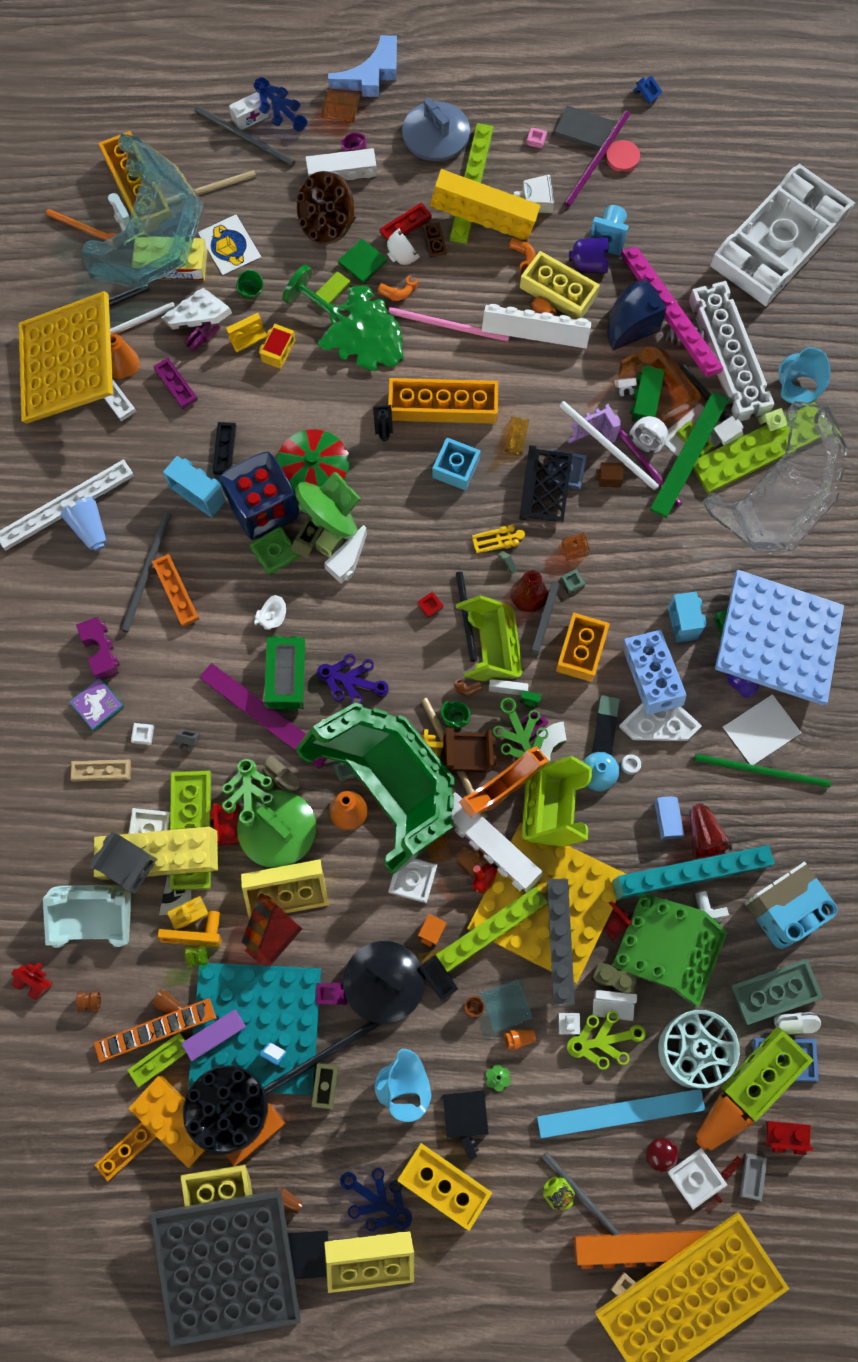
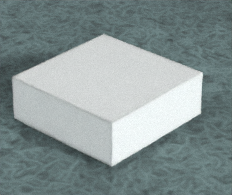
(142, 733)

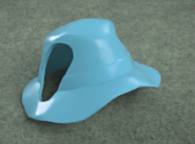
(808, 363)
(404, 1077)

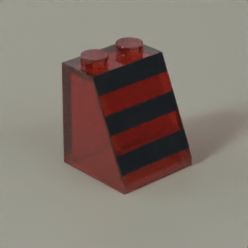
(268, 931)

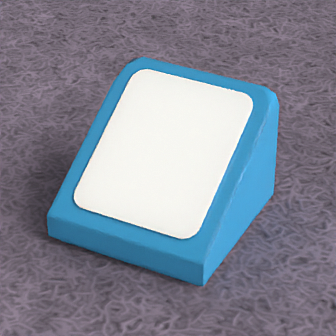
(273, 1053)

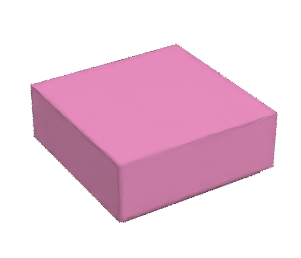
(536, 138)

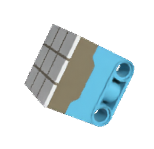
(792, 907)

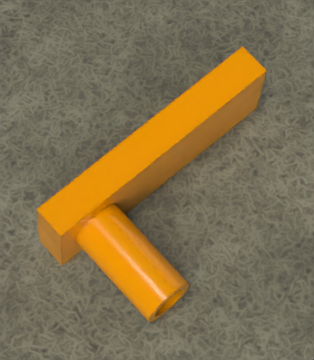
(209, 938)

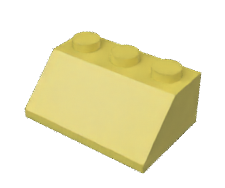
(216, 1185)

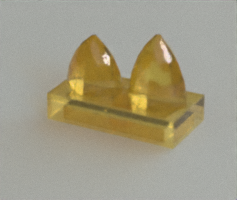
(517, 435)

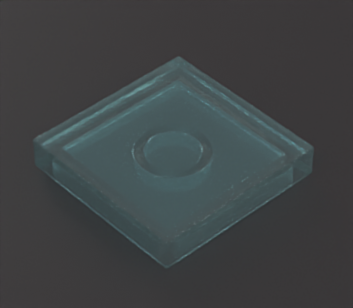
(506, 1006)

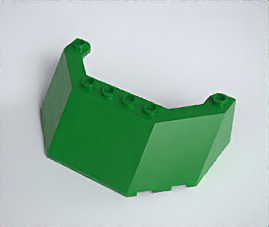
(394, 769)

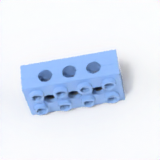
(654, 672)

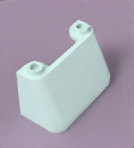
(87, 914)

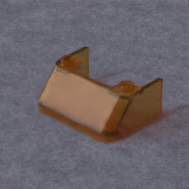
(684, 392)

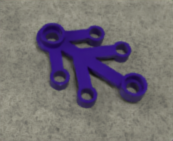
(350, 679)

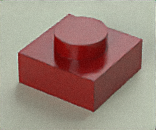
(430, 604)

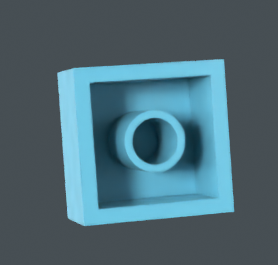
(456, 464)
(686, 616)

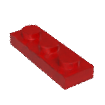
(407, 222)

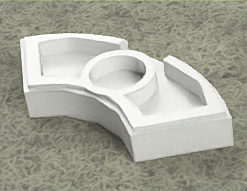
(556, 735)

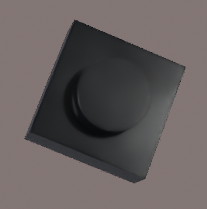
(470, 1147)

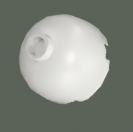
(401, 249)
(649, 434)

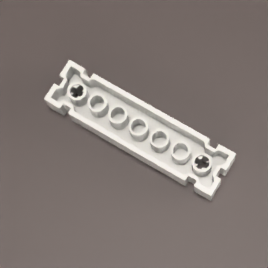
(728, 340)

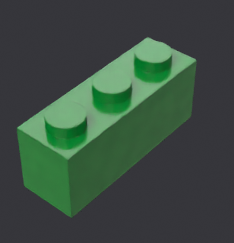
(647, 393)

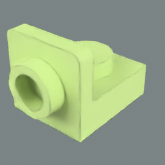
(773, 419)

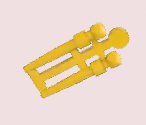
(519, 535)

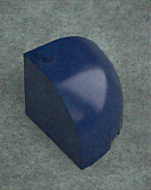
(635, 314)

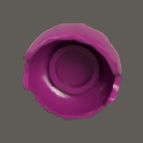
(353, 142)

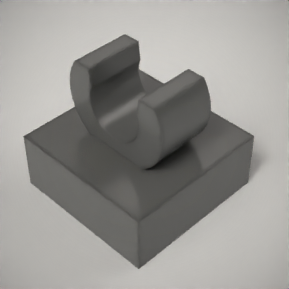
(187, 737)

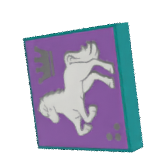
(96, 704)

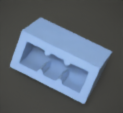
(669, 818)

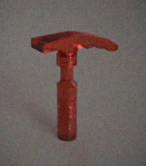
(728, 1171)

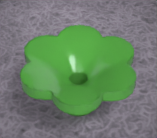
(493, 1082)

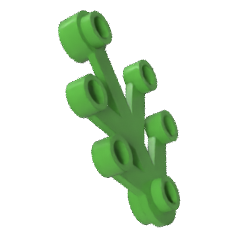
(522, 736)
(247, 790)

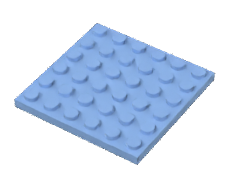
(780, 637)

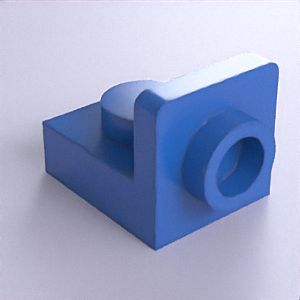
(648, 88)

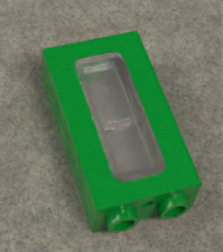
(284, 673)

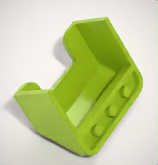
(551, 803)

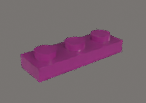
(175, 383)

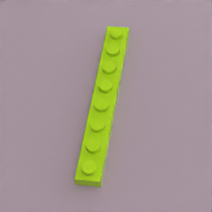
(474, 171)

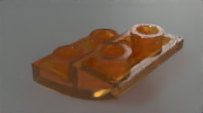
(341, 105)

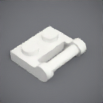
(121, 215)

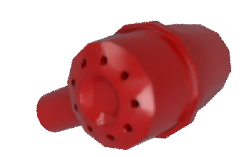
(483, 878)

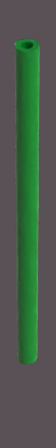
(762, 770)

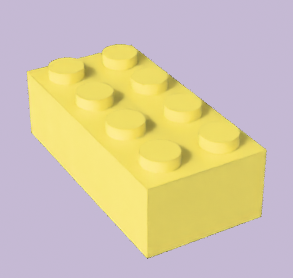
(559, 285)

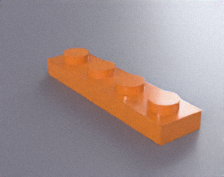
(175, 590)

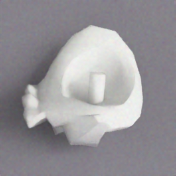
(272, 613)

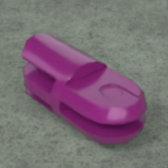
(201, 334)

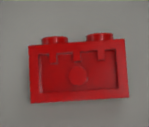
(225, 824)
(617, 922)
(788, 1136)

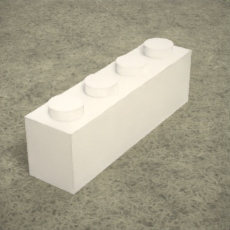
(348, 164)

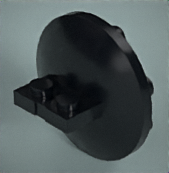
(383, 982)
(225, 1110)

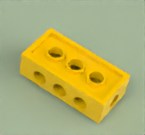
(445, 1201)

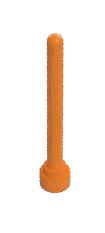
(79, 225)

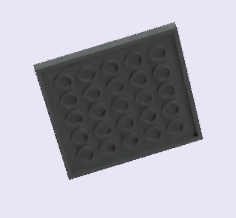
(225, 1267)

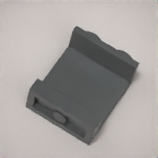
(123, 862)

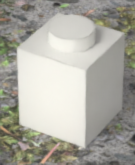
(729, 430)

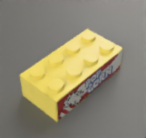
(195, 266)

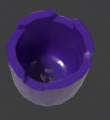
(589, 255)

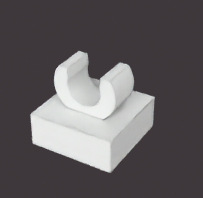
(625, 383)
(569, 1023)

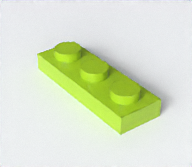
(158, 1060)

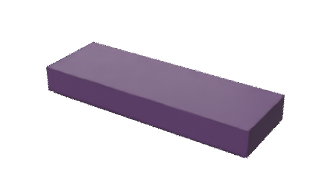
(213, 1035)

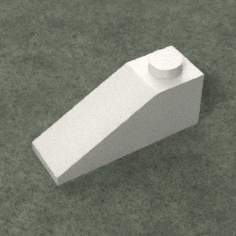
(344, 560)

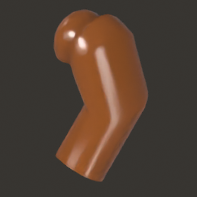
(467, 690)

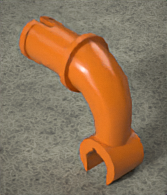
(526, 250)
(396, 294)

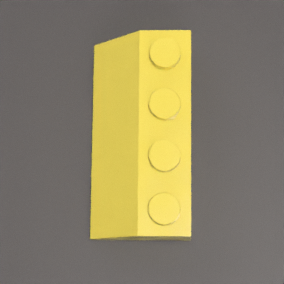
(289, 886)
(369, 1262)

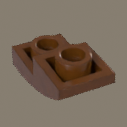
(434, 239)

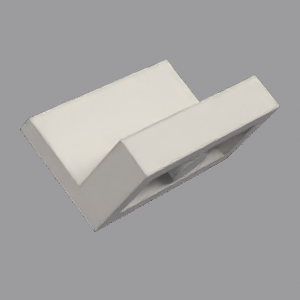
(614, 1001)

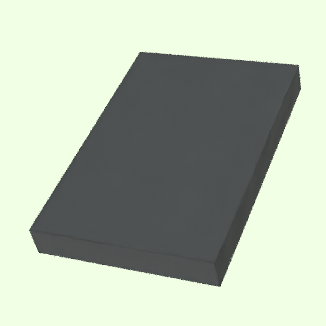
(584, 127)

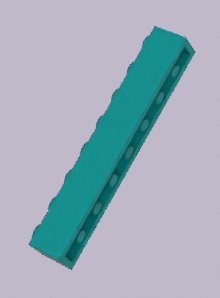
(693, 872)

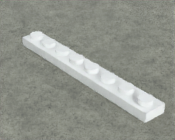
(51, 511)

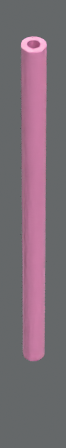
(447, 324)

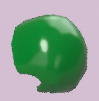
(249, 284)
(455, 714)

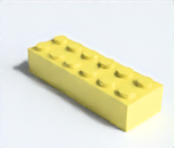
(175, 850)

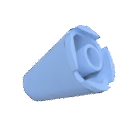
(86, 522)

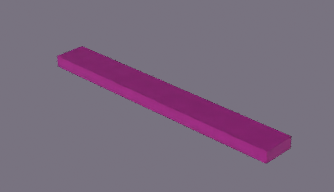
(255, 708)

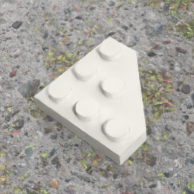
(197, 309)
(661, 726)

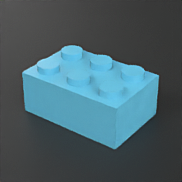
(194, 486)

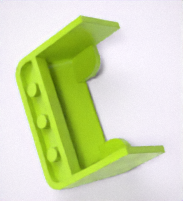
(497, 637)

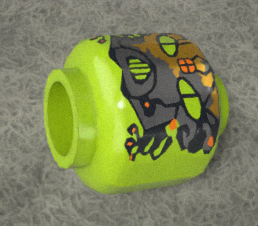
(558, 1193)

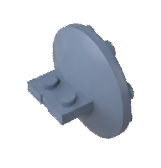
(436, 131)

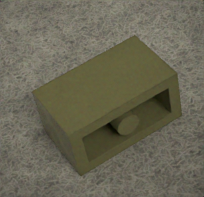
(306, 538)
(325, 1086)

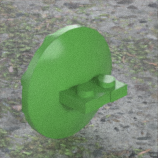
(330, 505)
(281, 832)

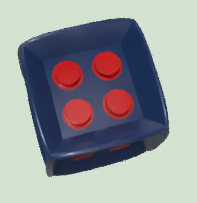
(259, 495)

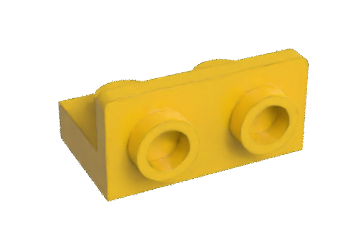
(246, 332)

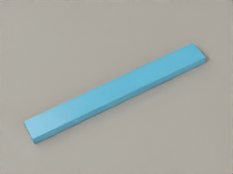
(620, 1113)

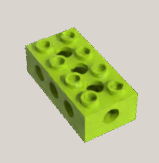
(780, 1077)

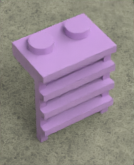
(602, 420)

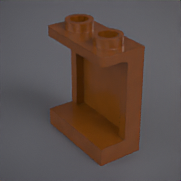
(468, 751)

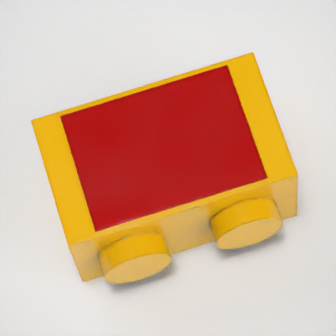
(277, 346)

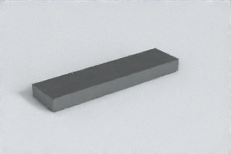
(545, 619)

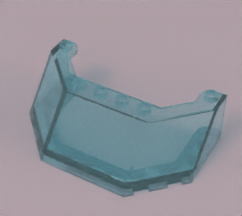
(159, 225)

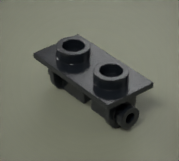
(383, 421)

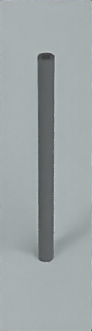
(580, 1195)

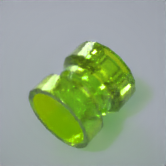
(196, 956)

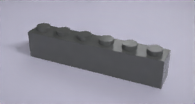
(560, 943)

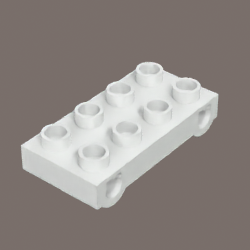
(782, 234)

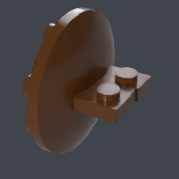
(325, 207)

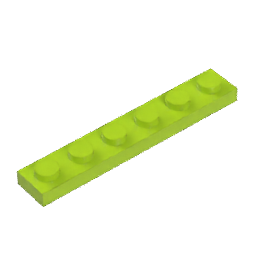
(492, 929)

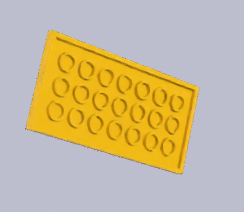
(694, 1297)

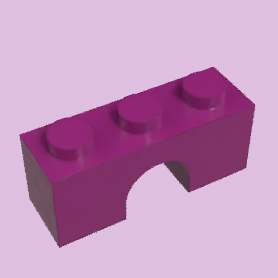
(93, 633)

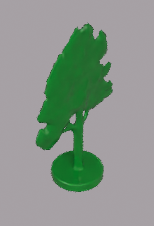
(365, 332)

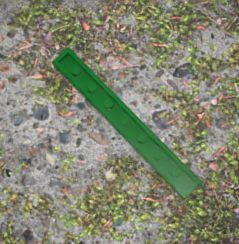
(689, 454)

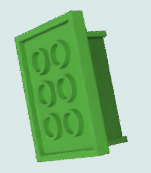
(671, 946)

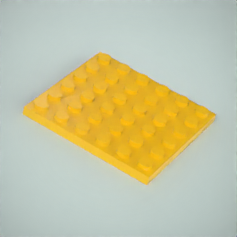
(65, 358)
(589, 900)

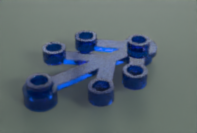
(278, 103)
(379, 1202)

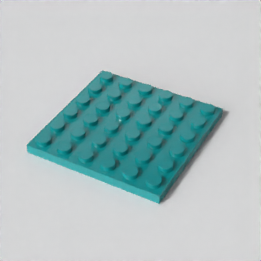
(275, 1007)

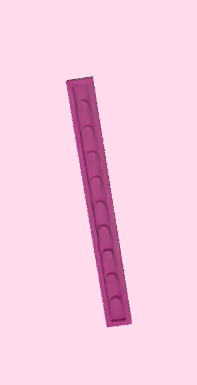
(674, 314)

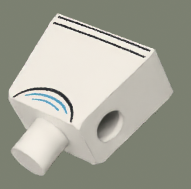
(538, 191)

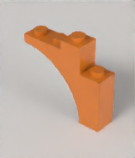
(505, 783)

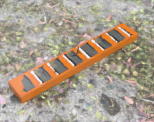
(154, 1030)

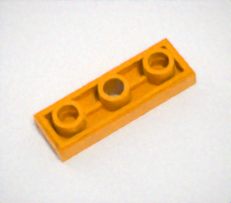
(115, 1160)

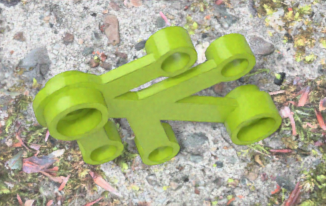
(601, 1041)

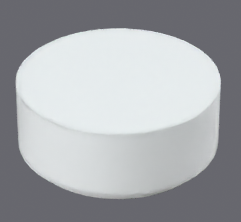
(630, 764)

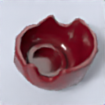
(662, 1154)

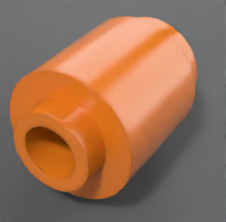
(541, 305)

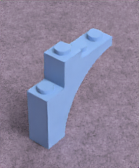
(367, 76)

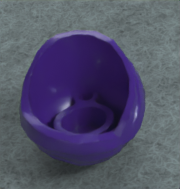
(744, 686)

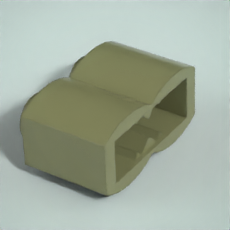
(619, 981)

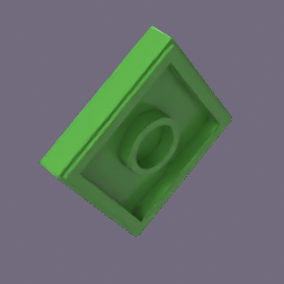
(274, 550)

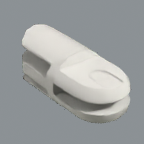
(798, 1023)

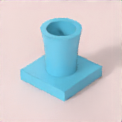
(611, 227)

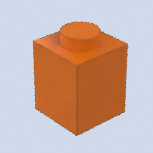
(431, 931)

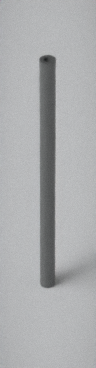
(245, 136)
(145, 573)

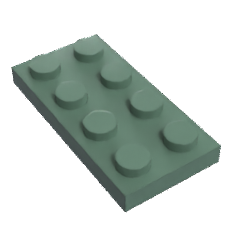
(776, 992)

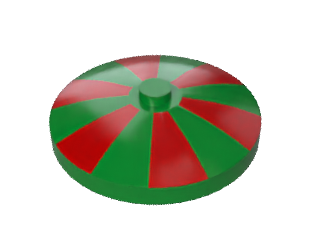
(312, 457)

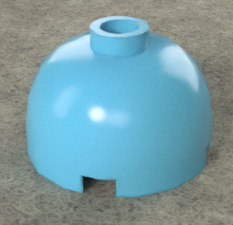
(604, 771)

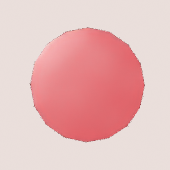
(623, 156)

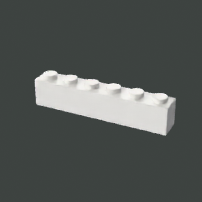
(536, 326)
(495, 848)

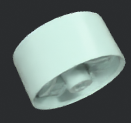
(707, 1044)

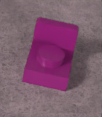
(330, 994)

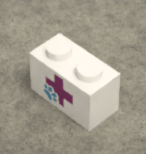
(246, 111)

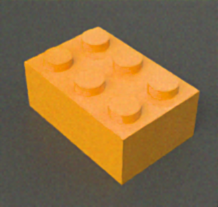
(582, 647)

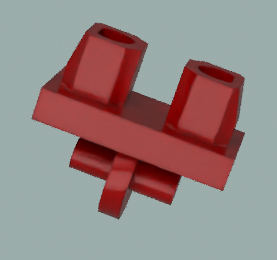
(33, 977)

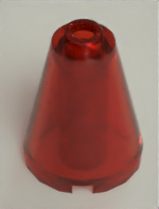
(529, 592)
(706, 833)

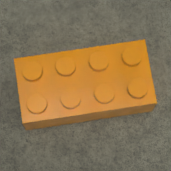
(162, 1113)

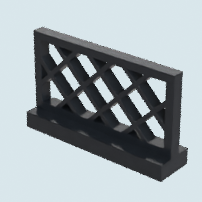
(529, 485)

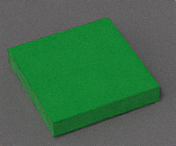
(362, 261)

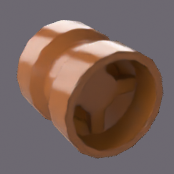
(91, 1001)
(474, 1007)

